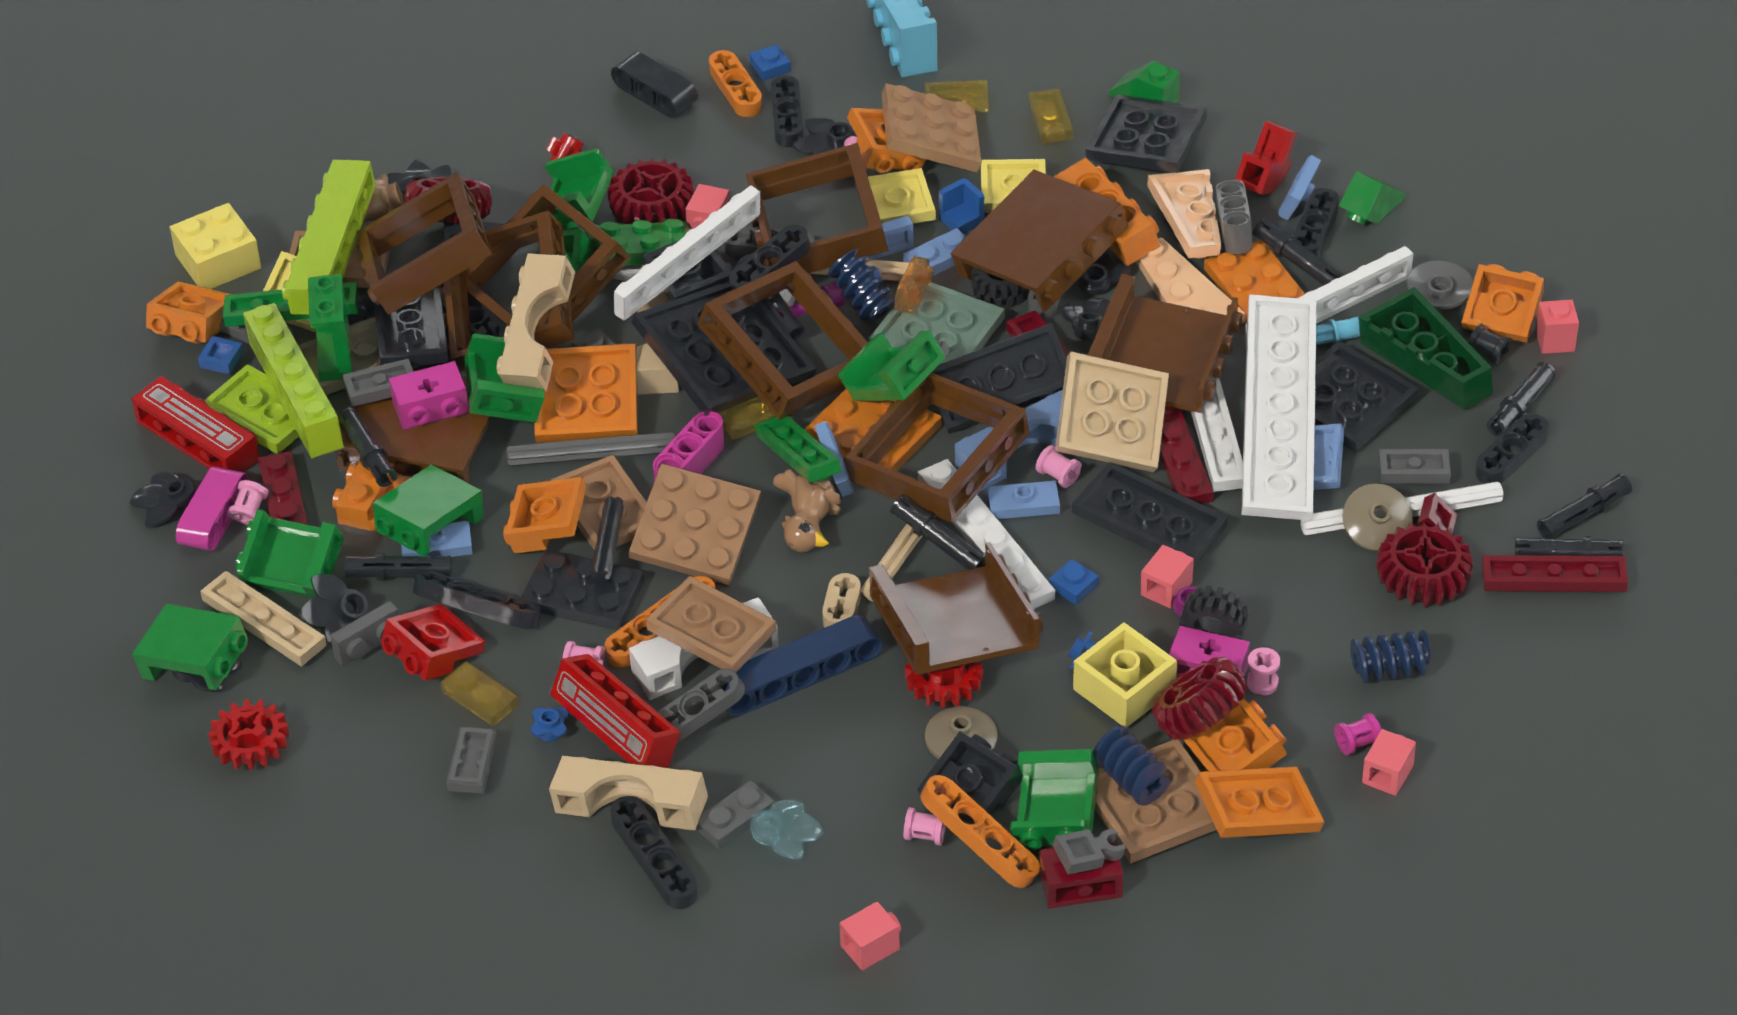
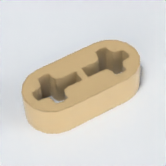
(835, 602)

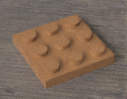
(931, 127)
(695, 524)
(1166, 822)

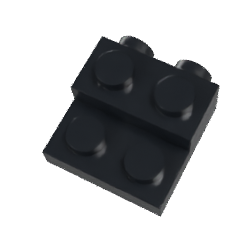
(705, 274)
(978, 772)

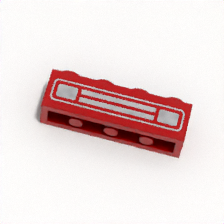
(194, 427)
(614, 712)

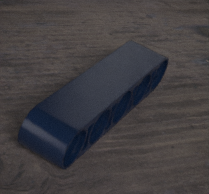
(805, 662)

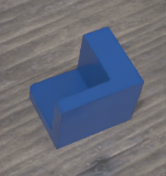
(961, 206)

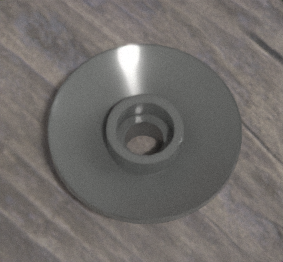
(1441, 283)

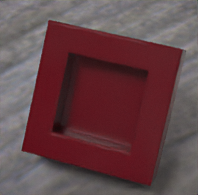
(1436, 511)

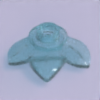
(785, 828)

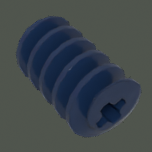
(861, 287)
(1390, 655)
(1131, 765)

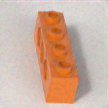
(1140, 235)

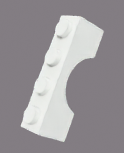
(660, 663)

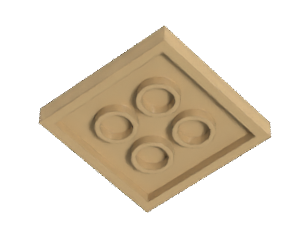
(1112, 412)

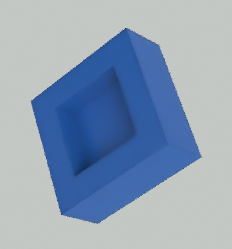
(770, 62)
(220, 355)
(1074, 581)

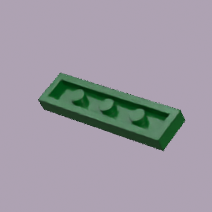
(237, 304)
(798, 448)

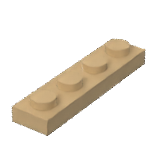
(264, 618)

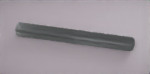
(588, 448)

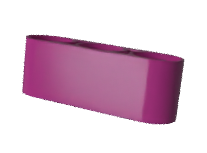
(695, 445)
(207, 512)

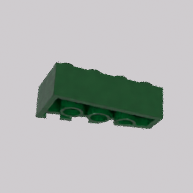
(1427, 348)

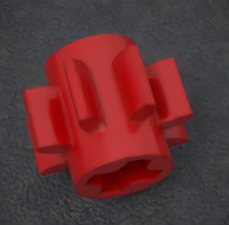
(564, 146)

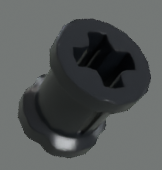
(1490, 343)

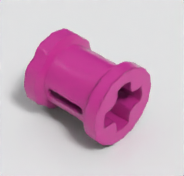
(1357, 733)

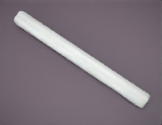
(1455, 498)

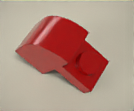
(1269, 163)

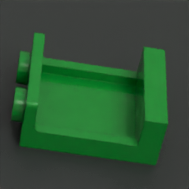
(581, 182)
(330, 319)
(890, 372)
(488, 392)
(425, 506)
(287, 554)
(191, 643)
(1055, 795)

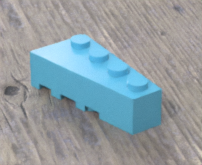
(908, 34)

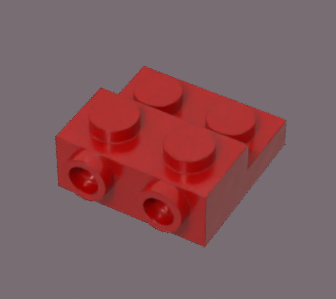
(430, 641)

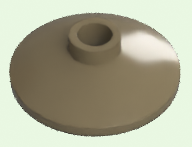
(1361, 521)
(947, 723)

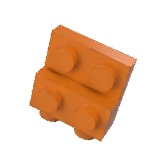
(871, 135)
(1503, 301)
(186, 312)
(356, 500)
(543, 513)
(1239, 741)

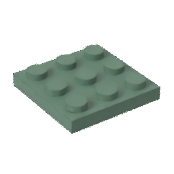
(949, 316)

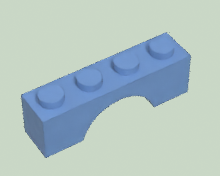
(1043, 428)

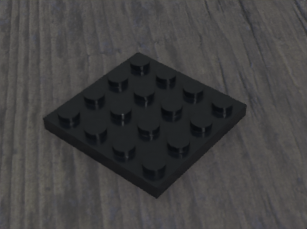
(700, 365)

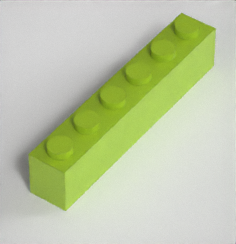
(330, 229)
(293, 380)

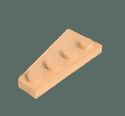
(1189, 210)
(1180, 282)

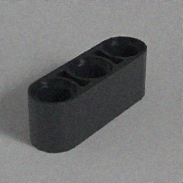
(654, 84)

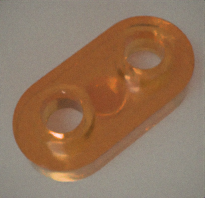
(912, 283)

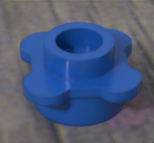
(1080, 647)
(549, 723)

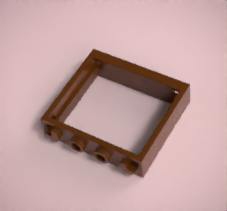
(813, 172)
(504, 238)
(433, 266)
(587, 280)
(751, 361)
(947, 503)

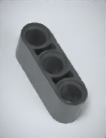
(1234, 216)

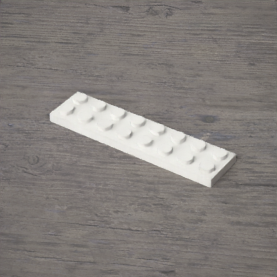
(1279, 408)

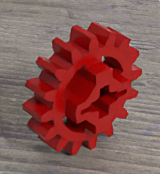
(945, 684)
(248, 734)

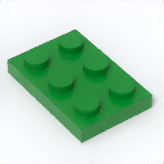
(643, 236)

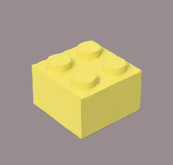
(215, 247)
(1123, 674)

